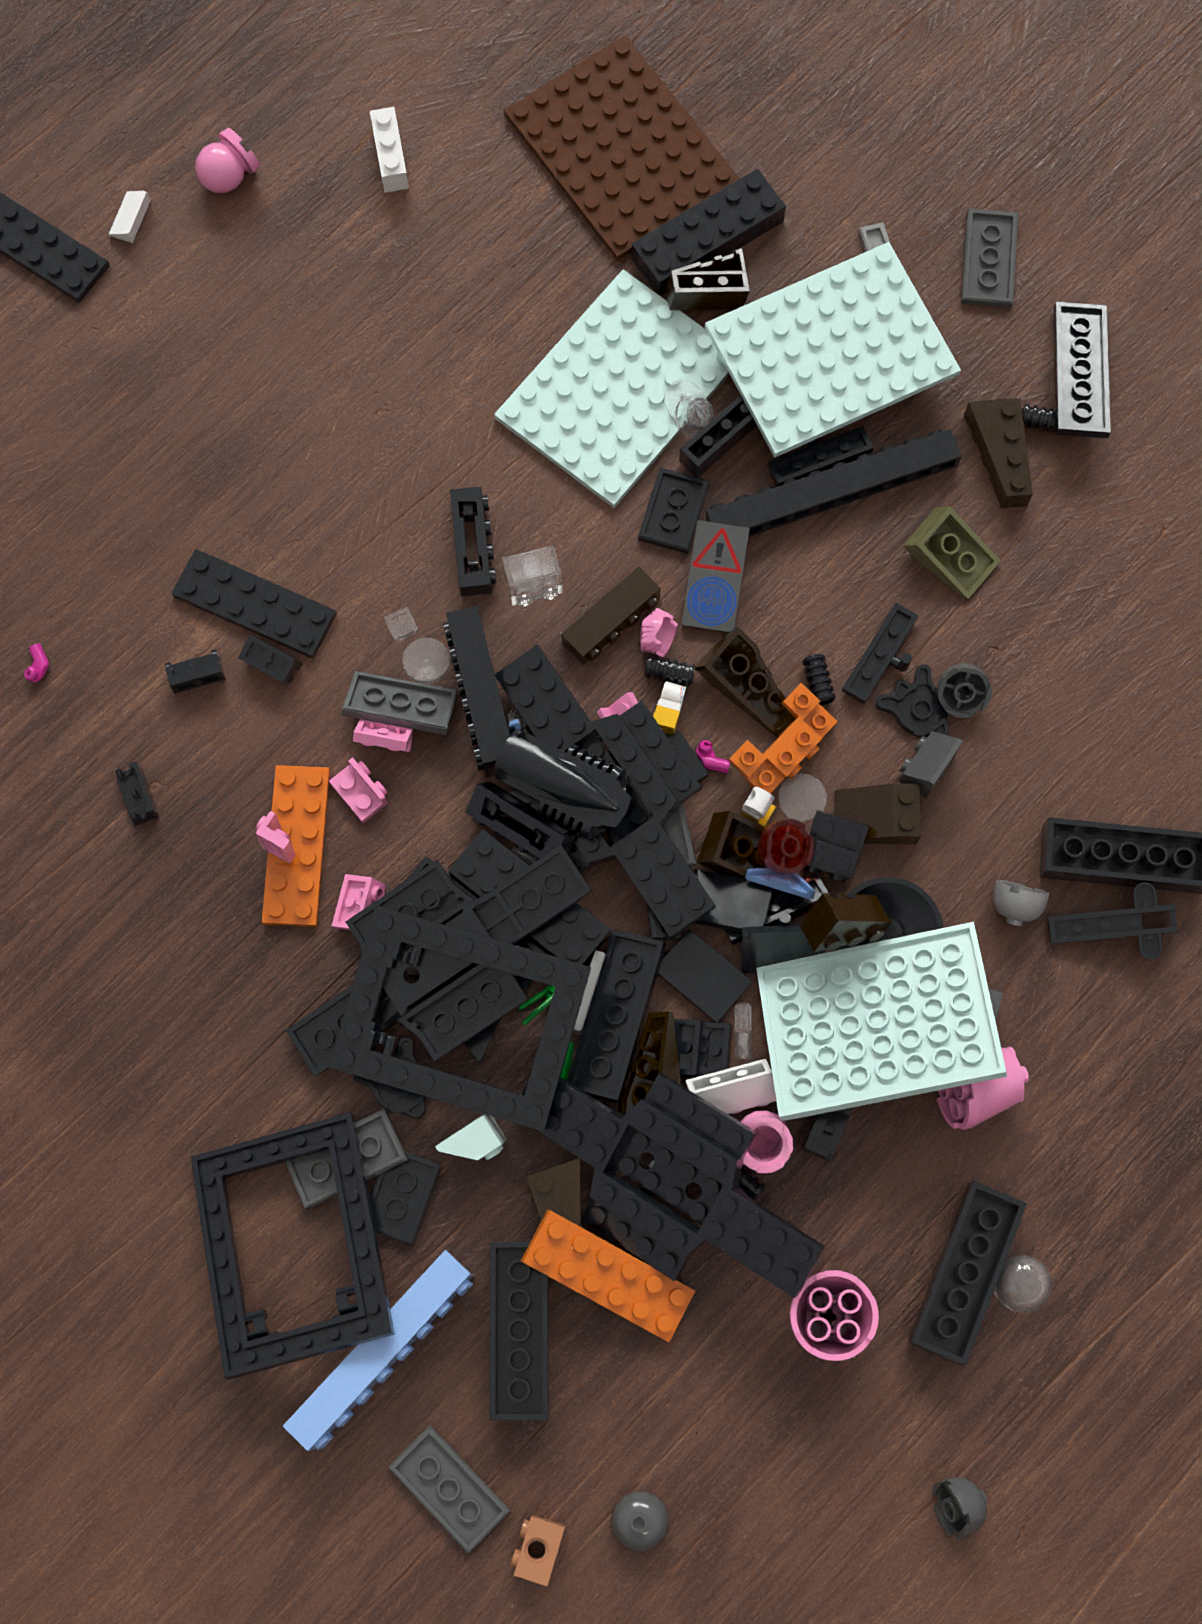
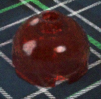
(786, 846)

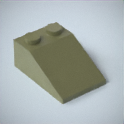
(952, 551)

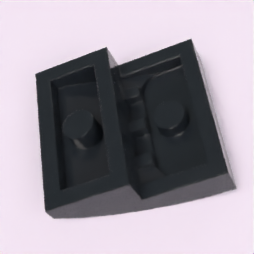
(702, 1046)

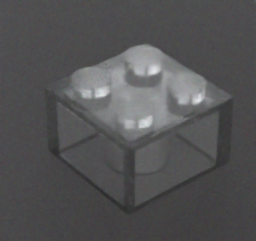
(533, 576)

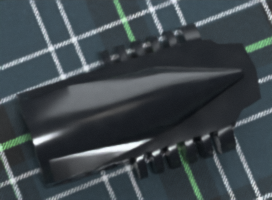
(569, 785)

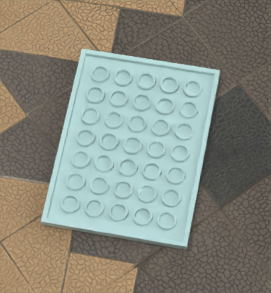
(832, 349)
(602, 388)
(879, 1022)

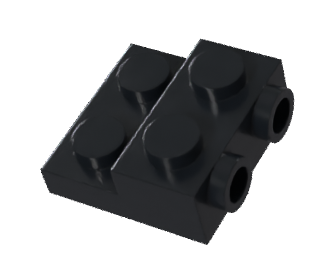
(836, 845)

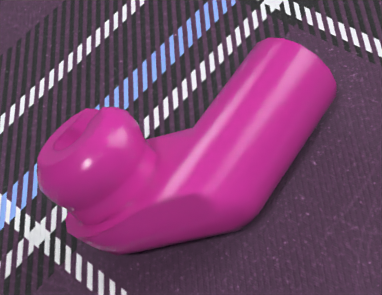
(40, 665)
(708, 758)

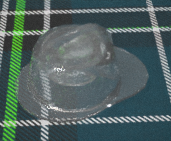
(688, 407)

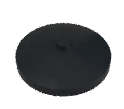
(905, 904)

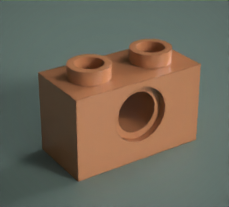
(540, 1568)

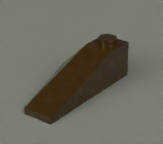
(742, 677)
(656, 1056)

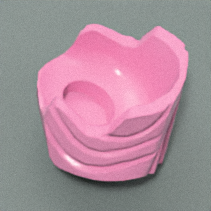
(657, 632)

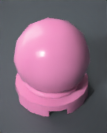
(223, 164)
(771, 1144)

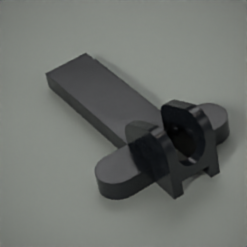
(1117, 923)

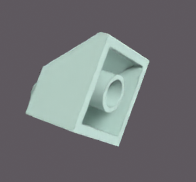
(475, 1140)

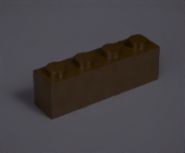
(611, 615)

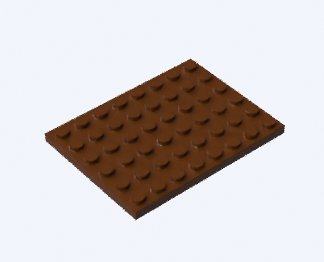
(620, 145)

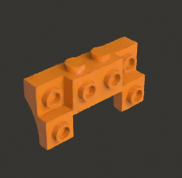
(790, 747)

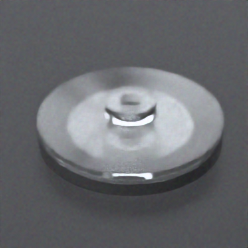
(426, 660)
(802, 797)

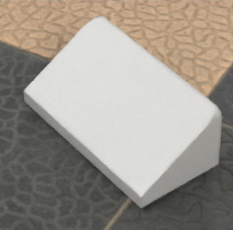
(130, 215)

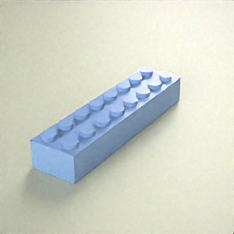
(372, 1360)

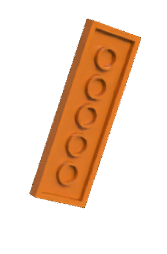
(301, 808)
(607, 1275)

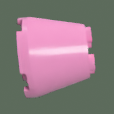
(977, 1102)
(854, 1311)

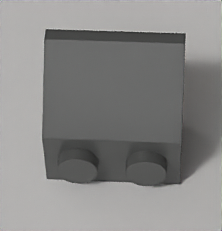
(930, 762)

